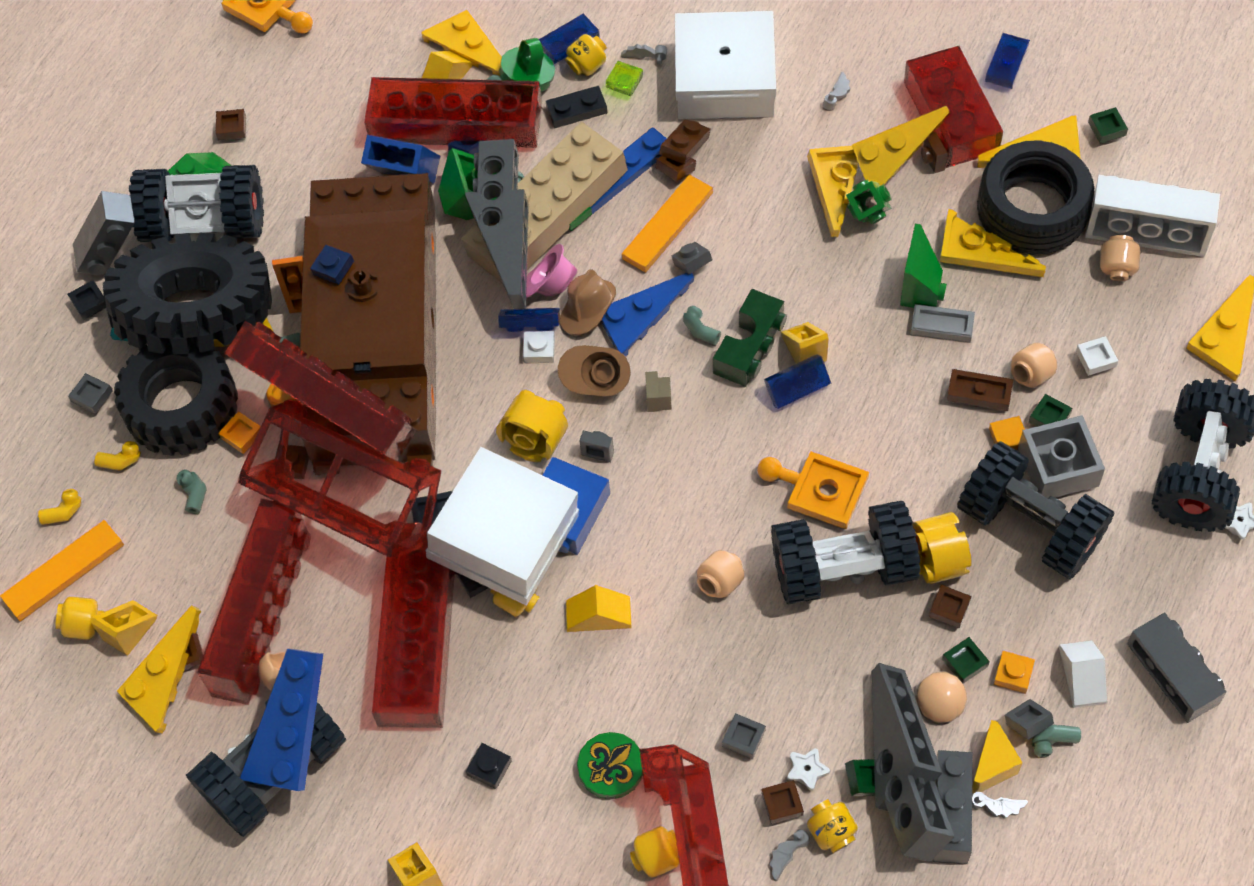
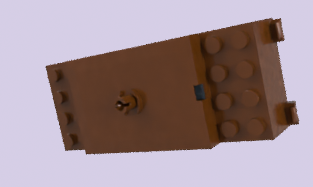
(383, 312)

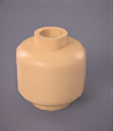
(1120, 257)
(1033, 365)
(720, 574)

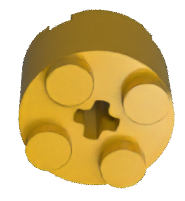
(532, 426)
(941, 548)

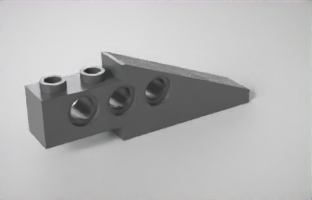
(509, 237)
(906, 767)

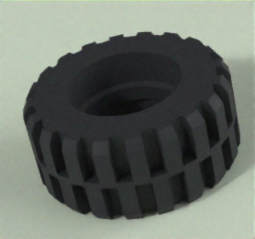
(179, 428)

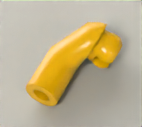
(129, 455)
(65, 510)

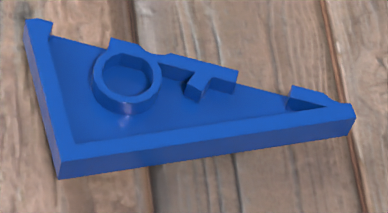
(634, 315)

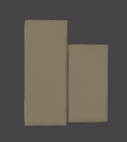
(657, 392)

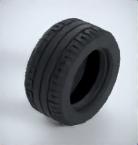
(1036, 163)

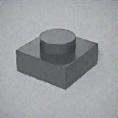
(691, 257)
(90, 393)
(597, 445)
(1029, 719)
(743, 736)

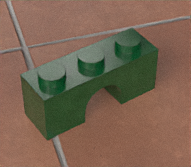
(740, 358)

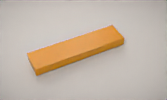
(667, 223)
(62, 570)

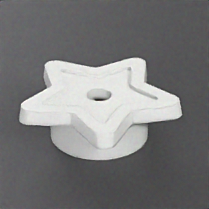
(1242, 528)
(805, 777)

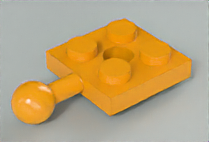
(266, 13)
(816, 473)

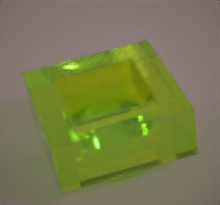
(624, 78)

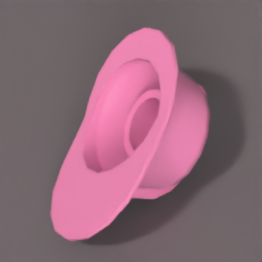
(551, 274)

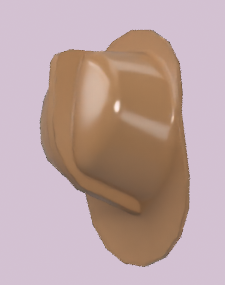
(587, 303)
(594, 370)

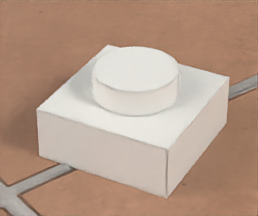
(539, 347)
(1096, 356)

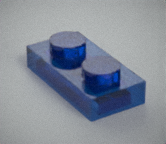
(559, 40)
(1007, 60)
(541, 318)
(797, 381)

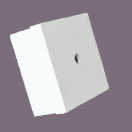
(725, 65)
(502, 525)

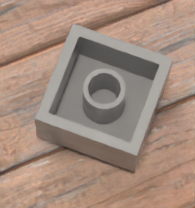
(1061, 457)

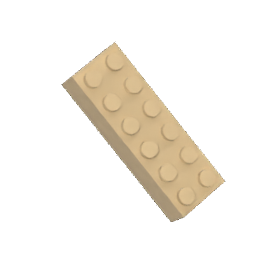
(559, 191)

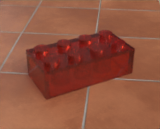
(949, 81)

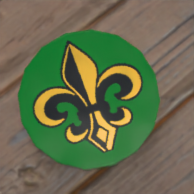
(610, 765)

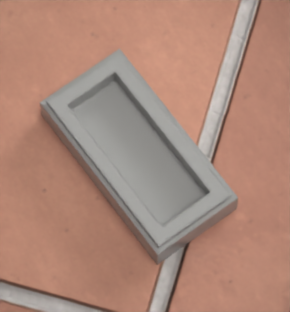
(942, 323)

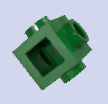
(859, 201)

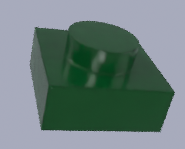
(1108, 125)
(1049, 411)
(965, 660)
(861, 777)

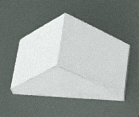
(1084, 673)

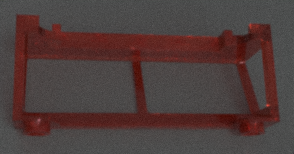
(276, 481)
(693, 811)

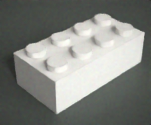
(1153, 215)

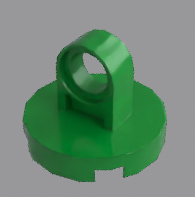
(528, 64)

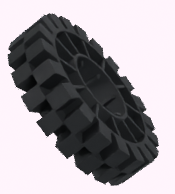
(140, 283)

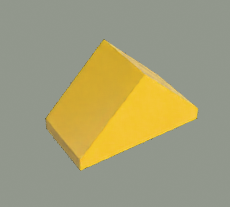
(446, 66)
(806, 341)
(598, 610)
(124, 625)
(997, 760)
(414, 868)

